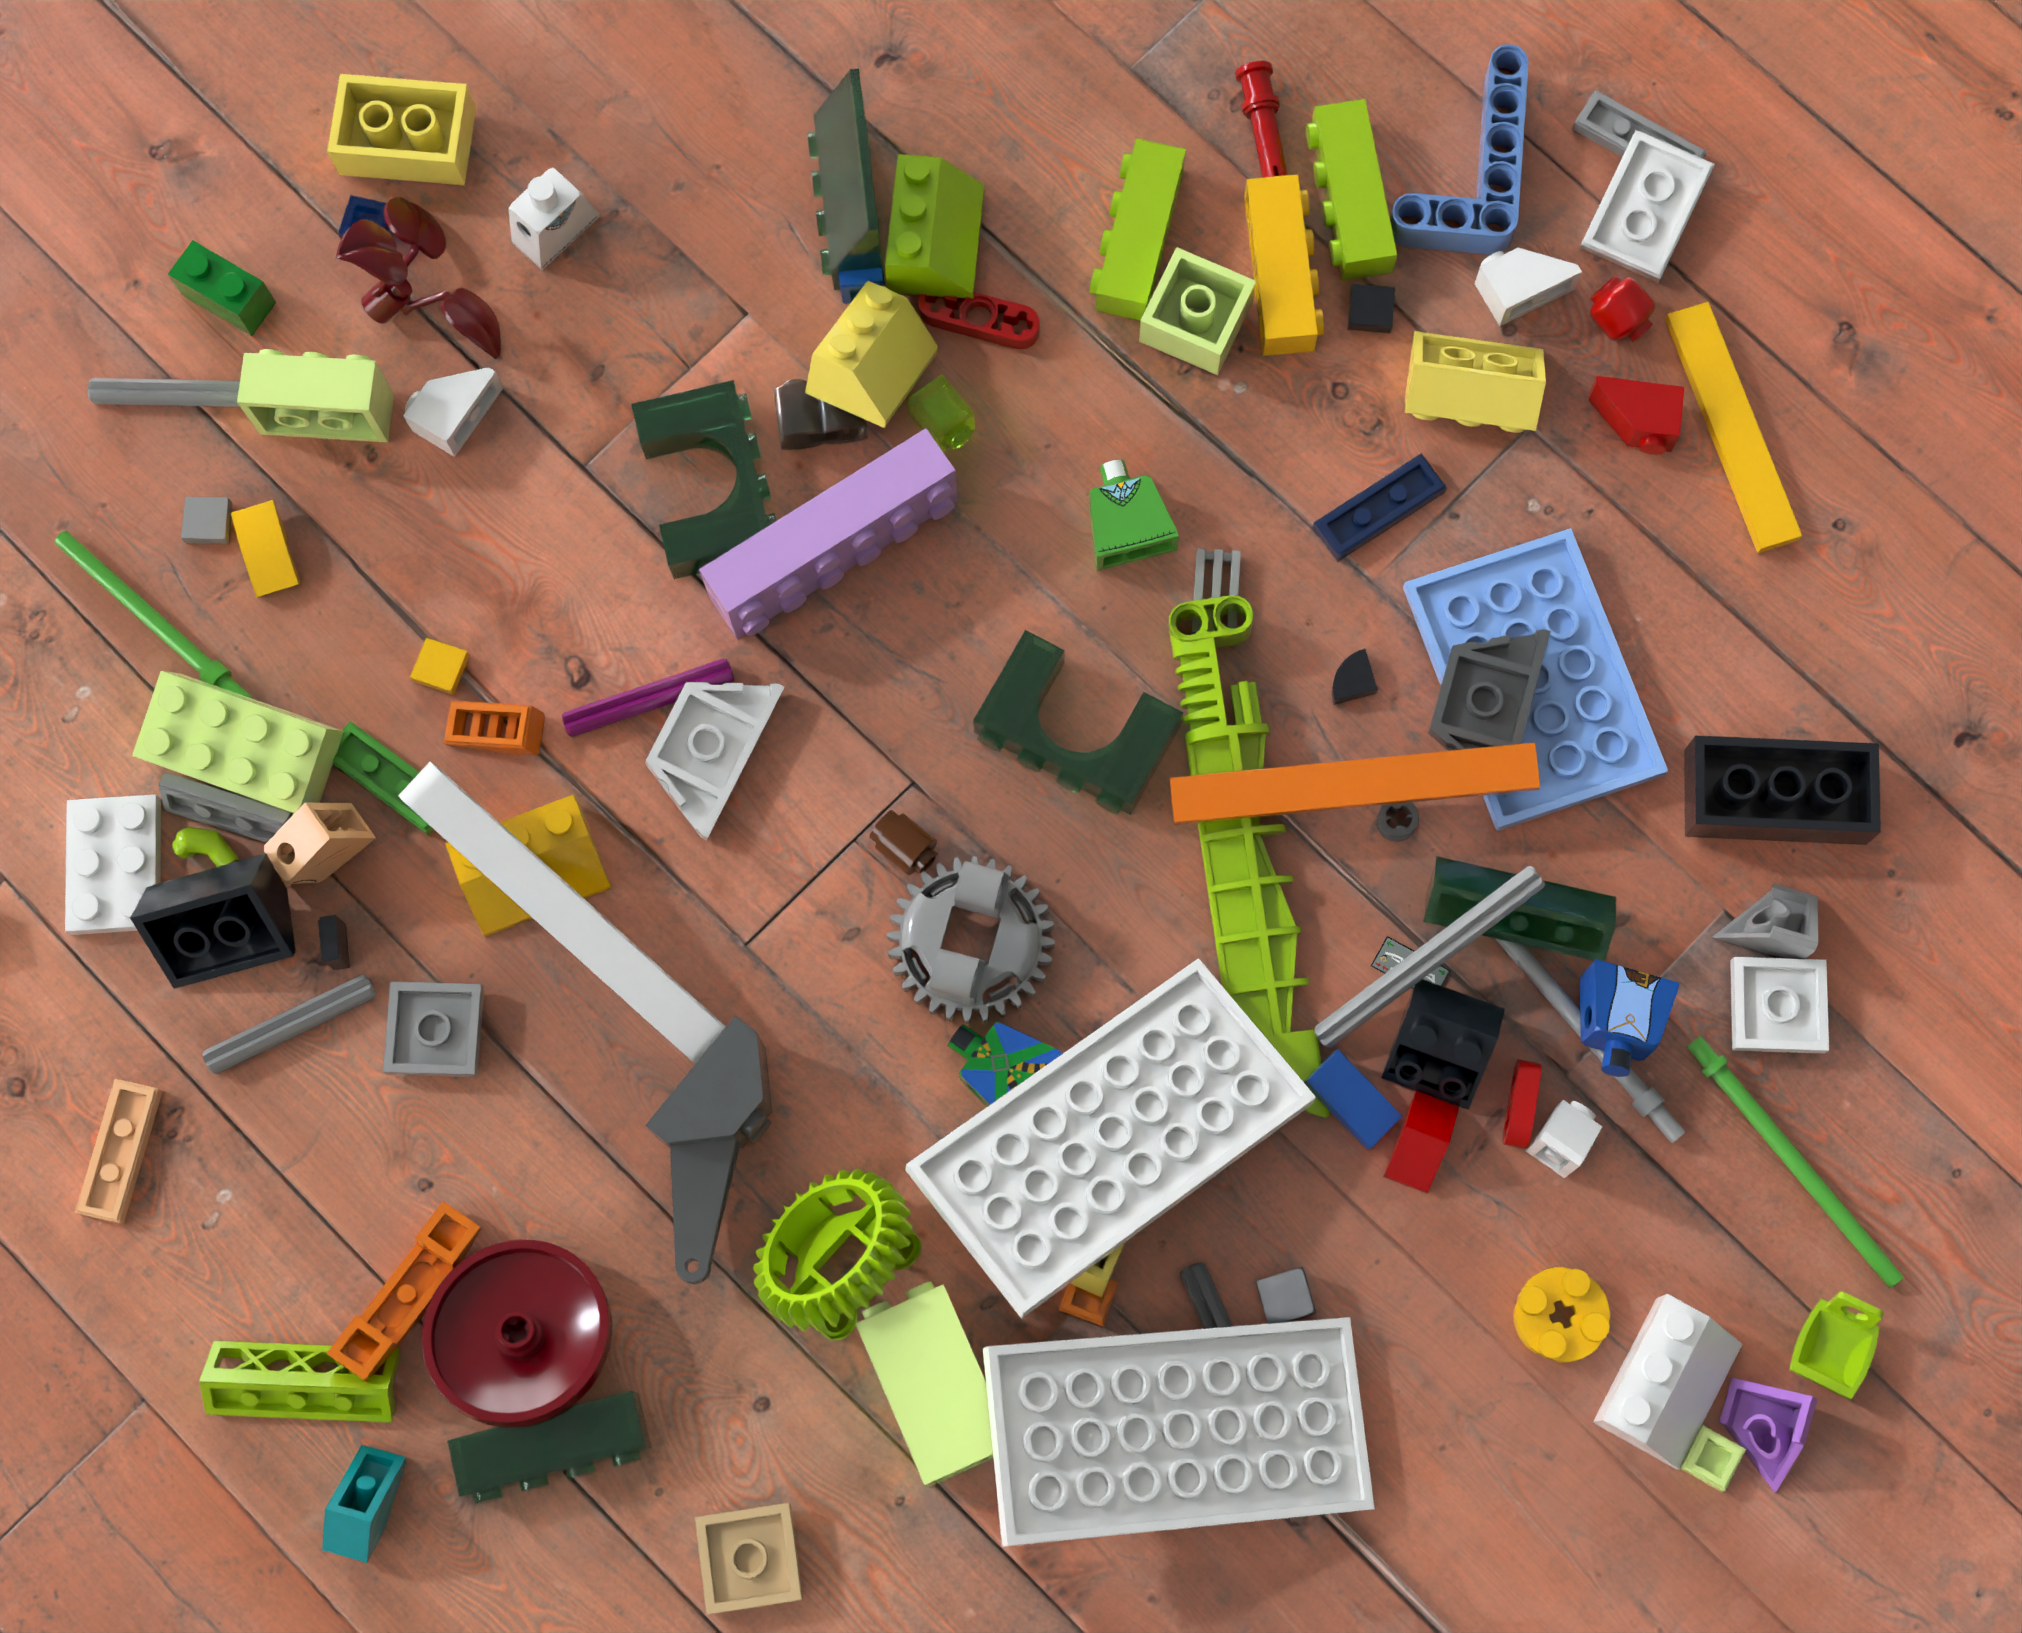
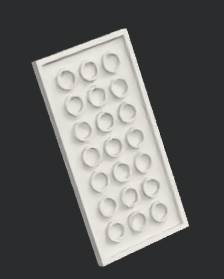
(1109, 1136)
(1176, 1430)

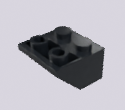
(1443, 1043)

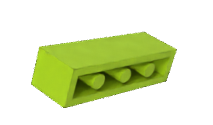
(1352, 190)
(1139, 229)

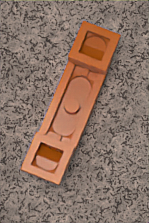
(406, 1294)

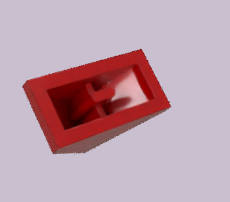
(1422, 1142)

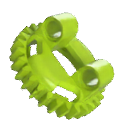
(814, 1233)

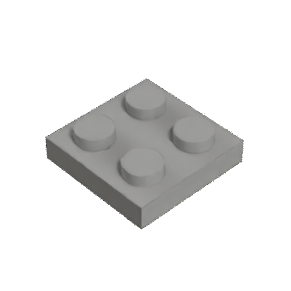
(433, 1029)

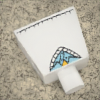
(549, 217)

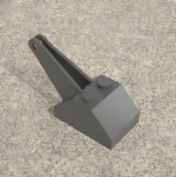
(704, 1125)

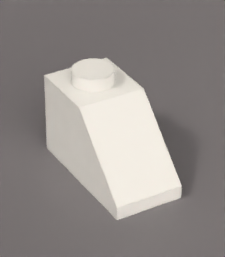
(1523, 281)
(452, 407)
(1565, 1137)

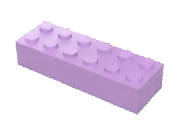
(831, 534)

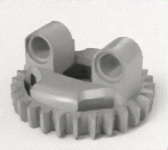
(959, 979)

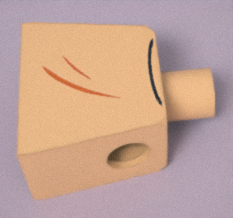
(317, 842)

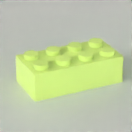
(237, 742)

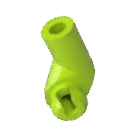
(203, 841)

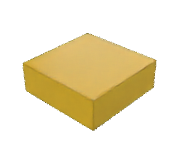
(439, 666)

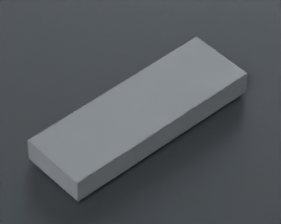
(1614, 125)
(221, 808)

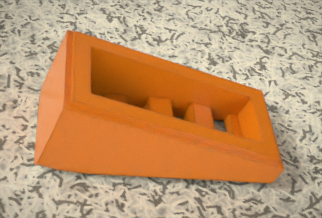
(522, 730)

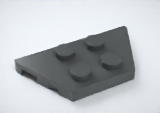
(1488, 692)

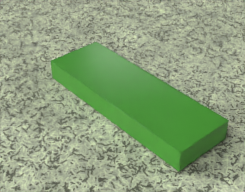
(377, 771)

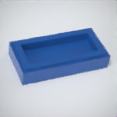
(1352, 1099)

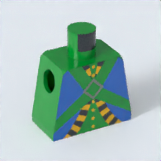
(999, 1059)

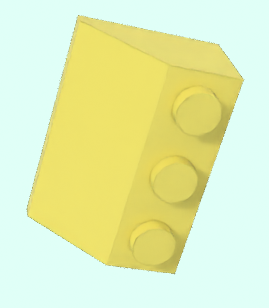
(871, 356)
(1475, 382)

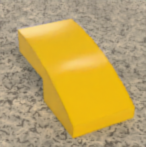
(265, 548)

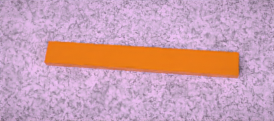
(1355, 783)

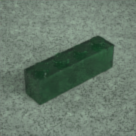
(1553, 919)
(565, 1443)

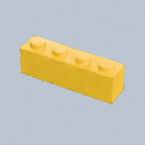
(1282, 265)

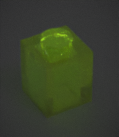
(942, 413)

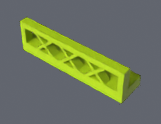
(296, 1389)

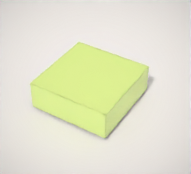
(1712, 1458)

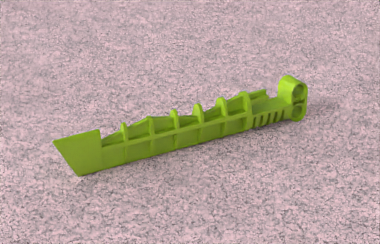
(1245, 896)

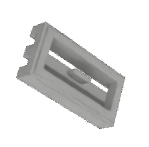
(1217, 558)

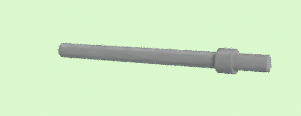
(1646, 1100)

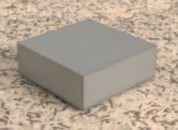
(206, 520)

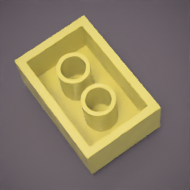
(402, 129)

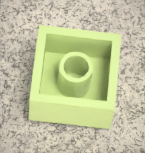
(1197, 311)

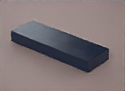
(1379, 507)

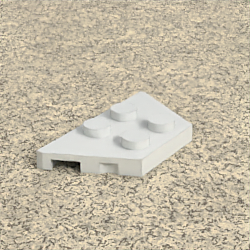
(708, 745)

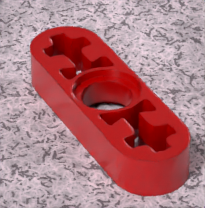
(1012, 314)

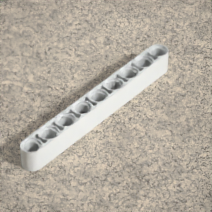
(562, 911)

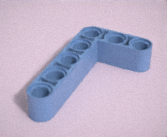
(1493, 168)

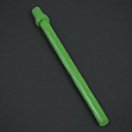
(1791, 1157)

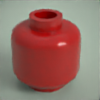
(1622, 309)

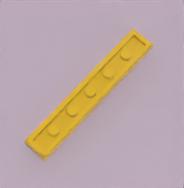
(1733, 427)

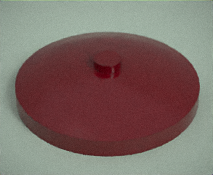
(517, 1333)

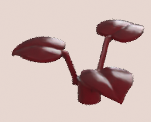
(375, 252)

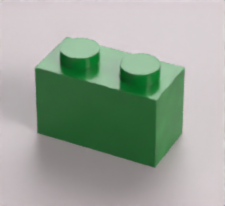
(222, 288)

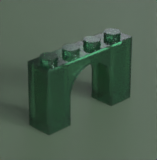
(714, 421)
(1113, 773)

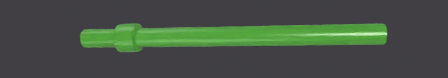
(210, 671)

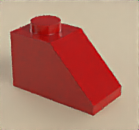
(1640, 412)

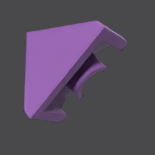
(1768, 1425)

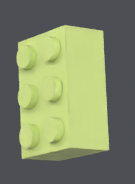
(316, 396)

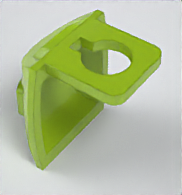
(1837, 1344)

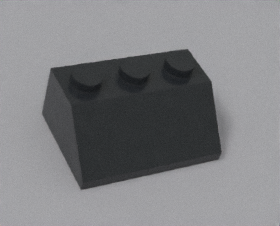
(217, 921)

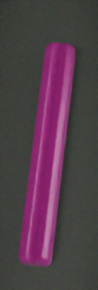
(642, 698)

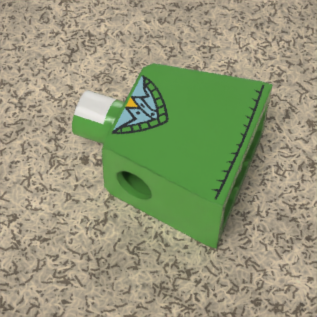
(1128, 518)

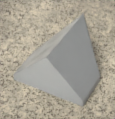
(1777, 924)

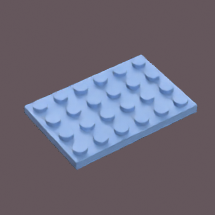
(1584, 705)

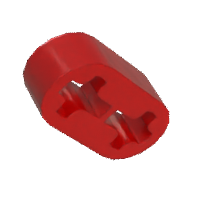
(1522, 1103)

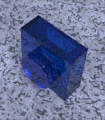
(362, 209)

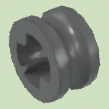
(1400, 833)

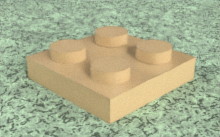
(748, 1558)

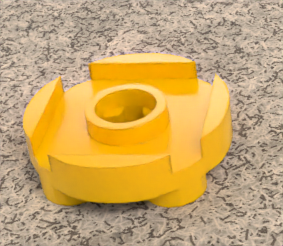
(1551, 1339)

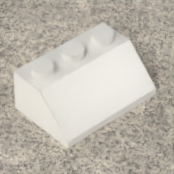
(1668, 1380)

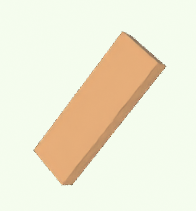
(119, 1151)

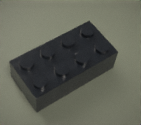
(1782, 790)

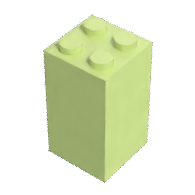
(930, 1381)

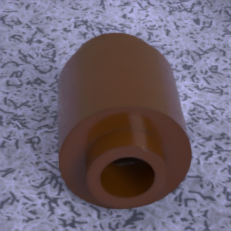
(904, 843)

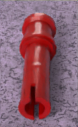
(1261, 108)

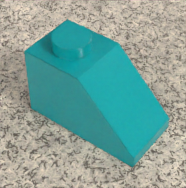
(362, 1503)

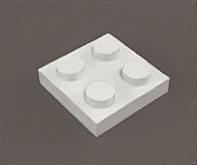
(1779, 1005)

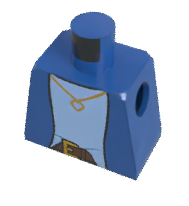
(1623, 1013)

